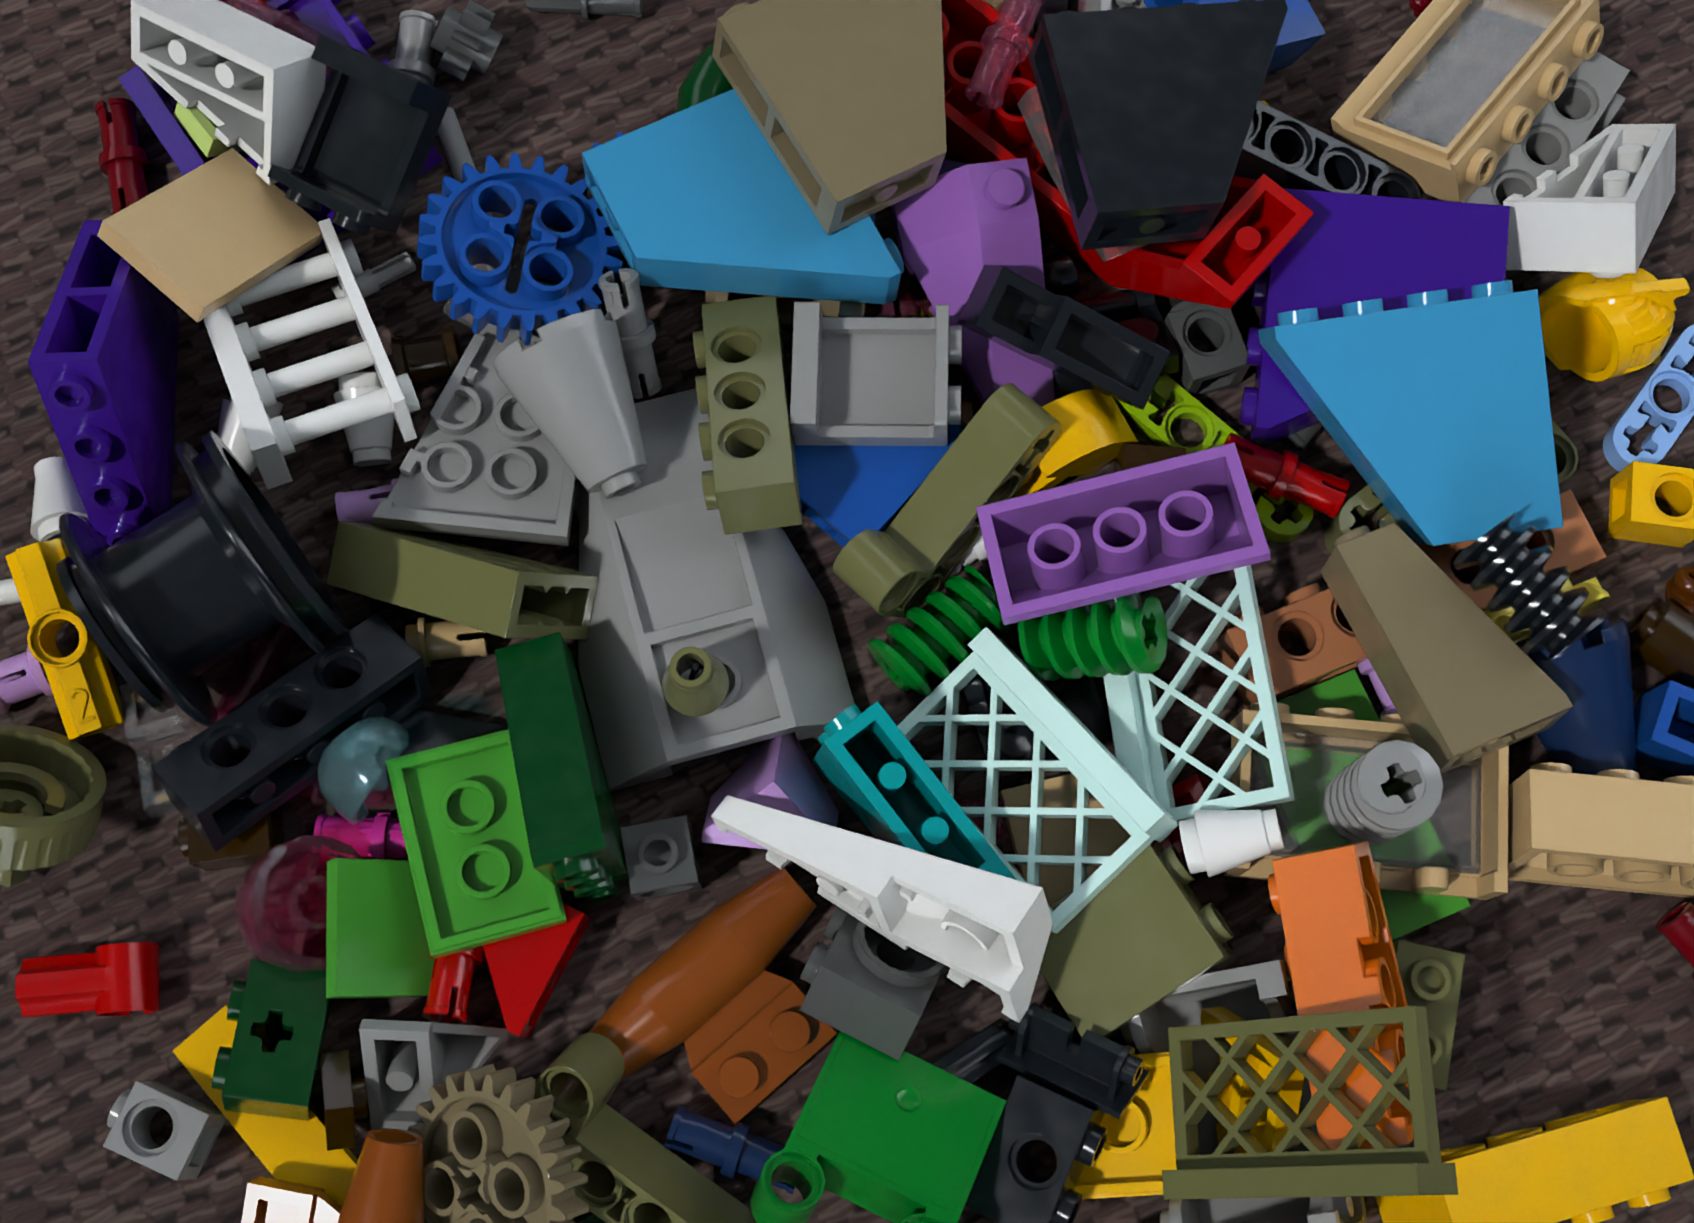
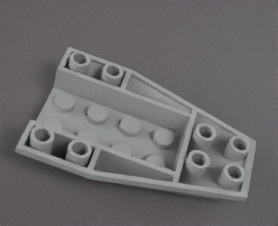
(683, 583)

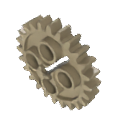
(496, 1152)

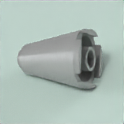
(580, 398)

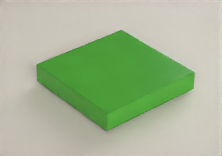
(374, 931)

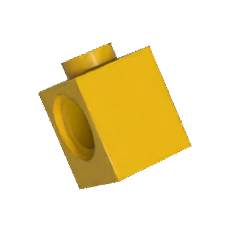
(1635, 511)

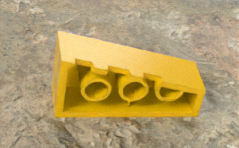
(1560, 1173)

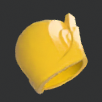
(1608, 323)

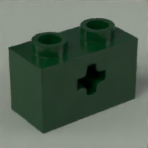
(269, 1081)

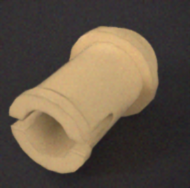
(442, 640)

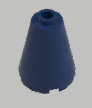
(1598, 682)

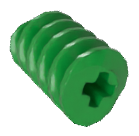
(938, 633)
(1096, 639)

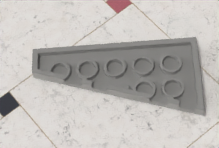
(483, 458)

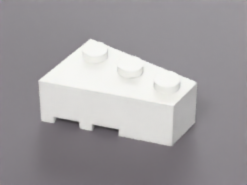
(235, 70)
(1600, 207)

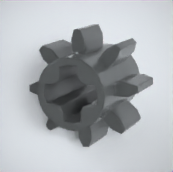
(466, 40)

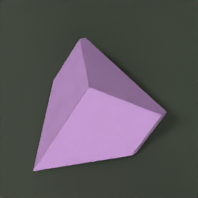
(777, 778)

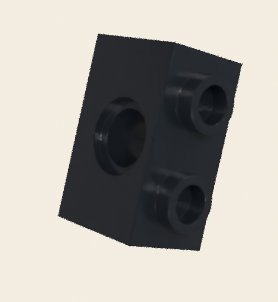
(1006, 1183)

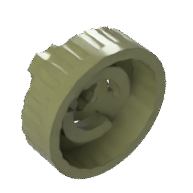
(65, 779)

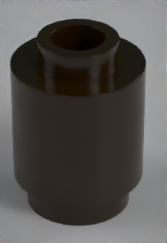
(1665, 641)

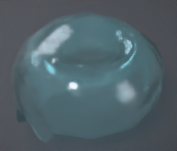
(357, 763)

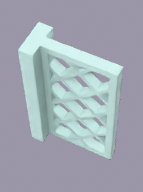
(1138, 714)
(1077, 752)

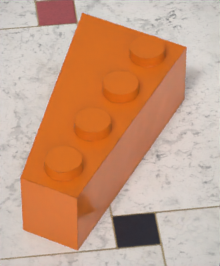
(1342, 962)

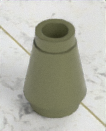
(698, 695)

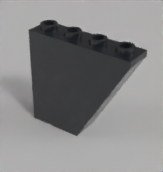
(1151, 112)

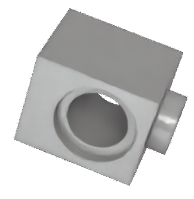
(192, 1136)

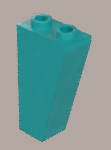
(897, 791)

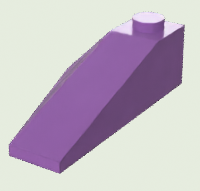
(949, 234)

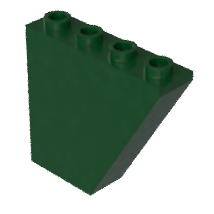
(560, 771)

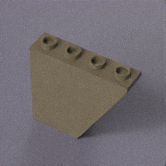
(842, 96)

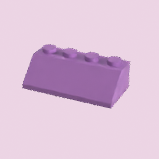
(1121, 533)

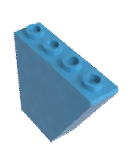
(714, 210)
(1434, 405)

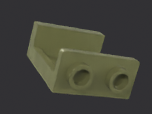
(1134, 944)

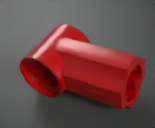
(104, 982)

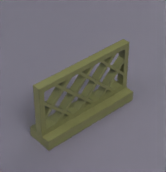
(1321, 1170)

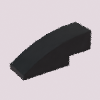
(1063, 335)

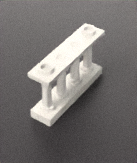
(256, 390)

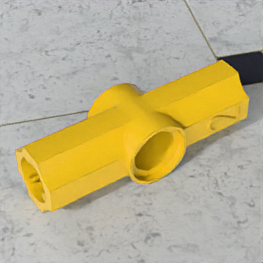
(83, 680)

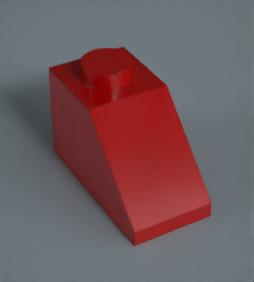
(530, 967)

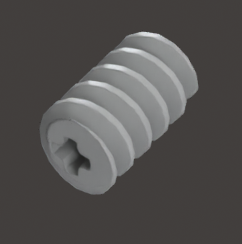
(1383, 793)

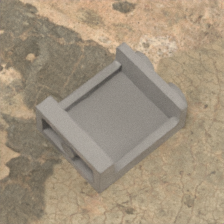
(873, 379)

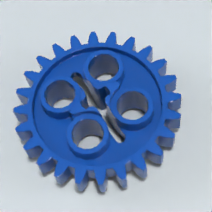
(461, 234)

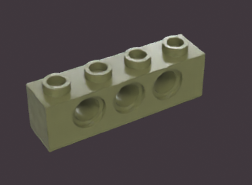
(748, 416)

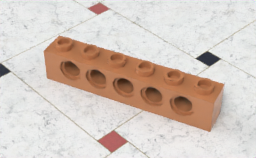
(1335, 650)

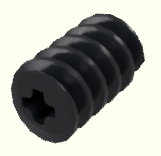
(1529, 588)

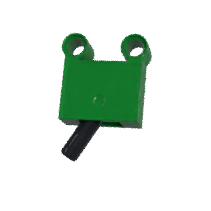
(889, 1134)

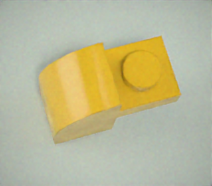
(1087, 441)

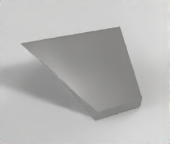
(411, 1057)

